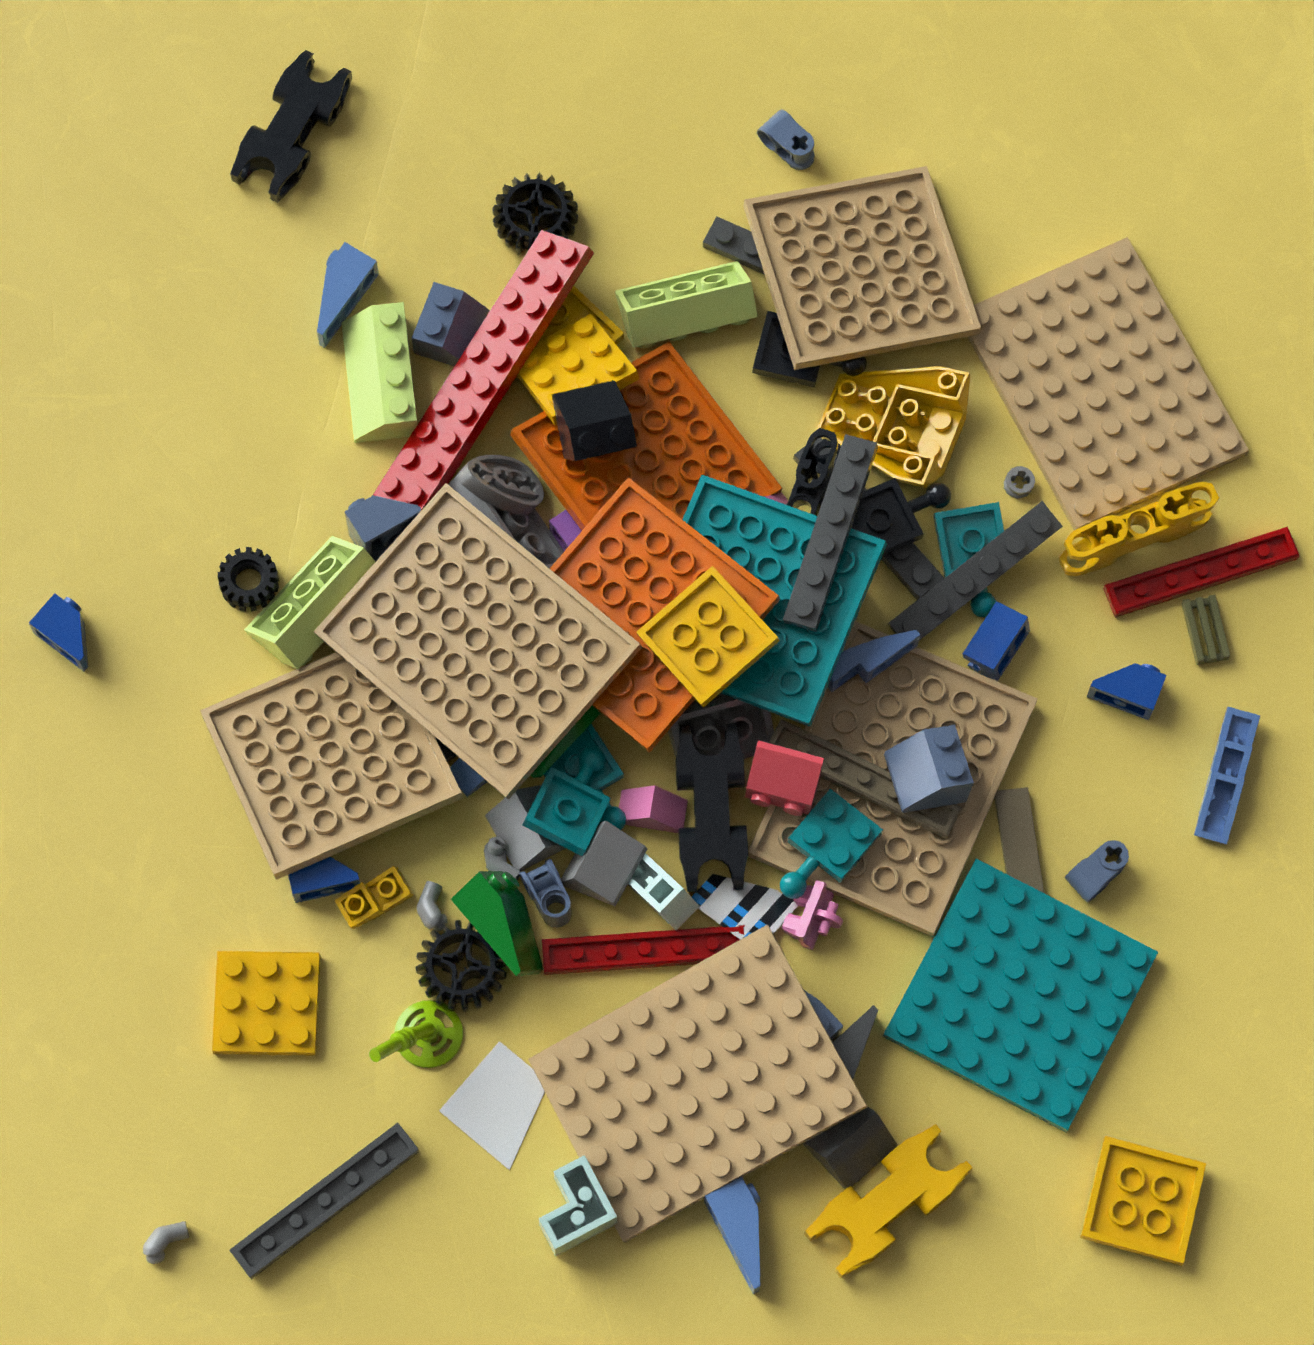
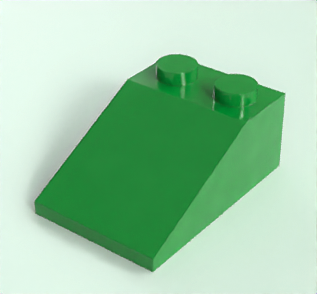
(502, 919)

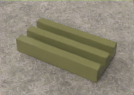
(1200, 604)

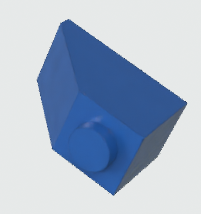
(62, 629)
(1130, 689)
(322, 880)

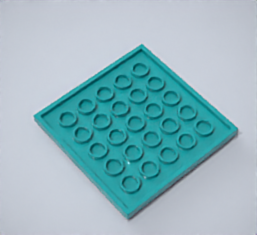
(771, 545)
(1020, 995)

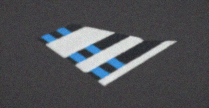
(750, 907)

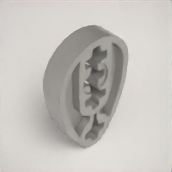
(503, 483)

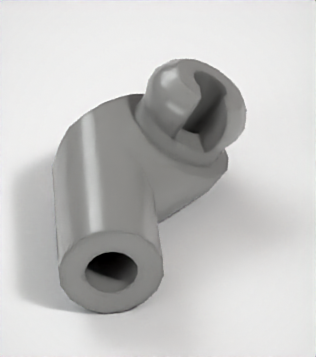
(496, 857)
(428, 909)
(160, 1238)

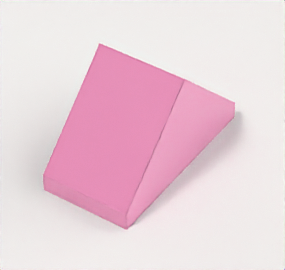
(653, 808)

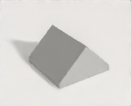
(523, 845)
(605, 865)

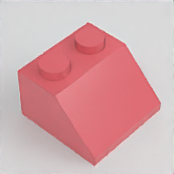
(783, 778)

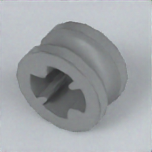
(1027, 476)

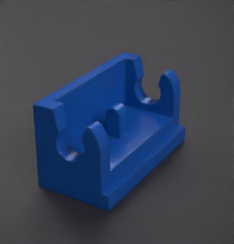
(996, 641)

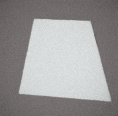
(497, 1103)

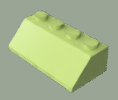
(686, 304)
(379, 373)
(307, 599)

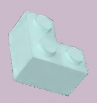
(586, 1209)

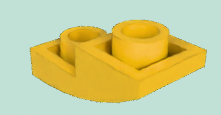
(374, 898)

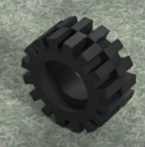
(240, 562)

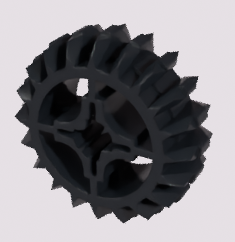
(510, 209)
(447, 962)

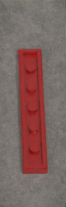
(1201, 572)
(635, 949)

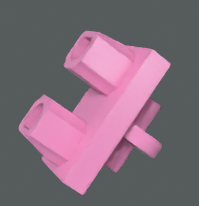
(816, 918)

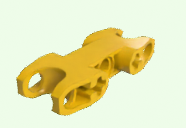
(1113, 536)
(866, 1218)

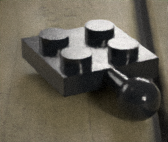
(775, 361)
(889, 516)

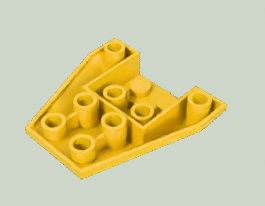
(908, 413)

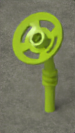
(423, 1036)

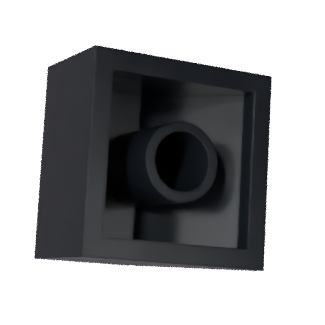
(593, 421)

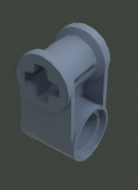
(788, 140)
(1094, 873)
(545, 888)

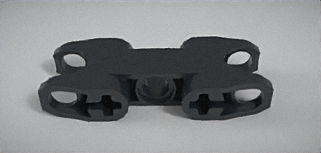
(281, 143)
(808, 488)
(710, 781)

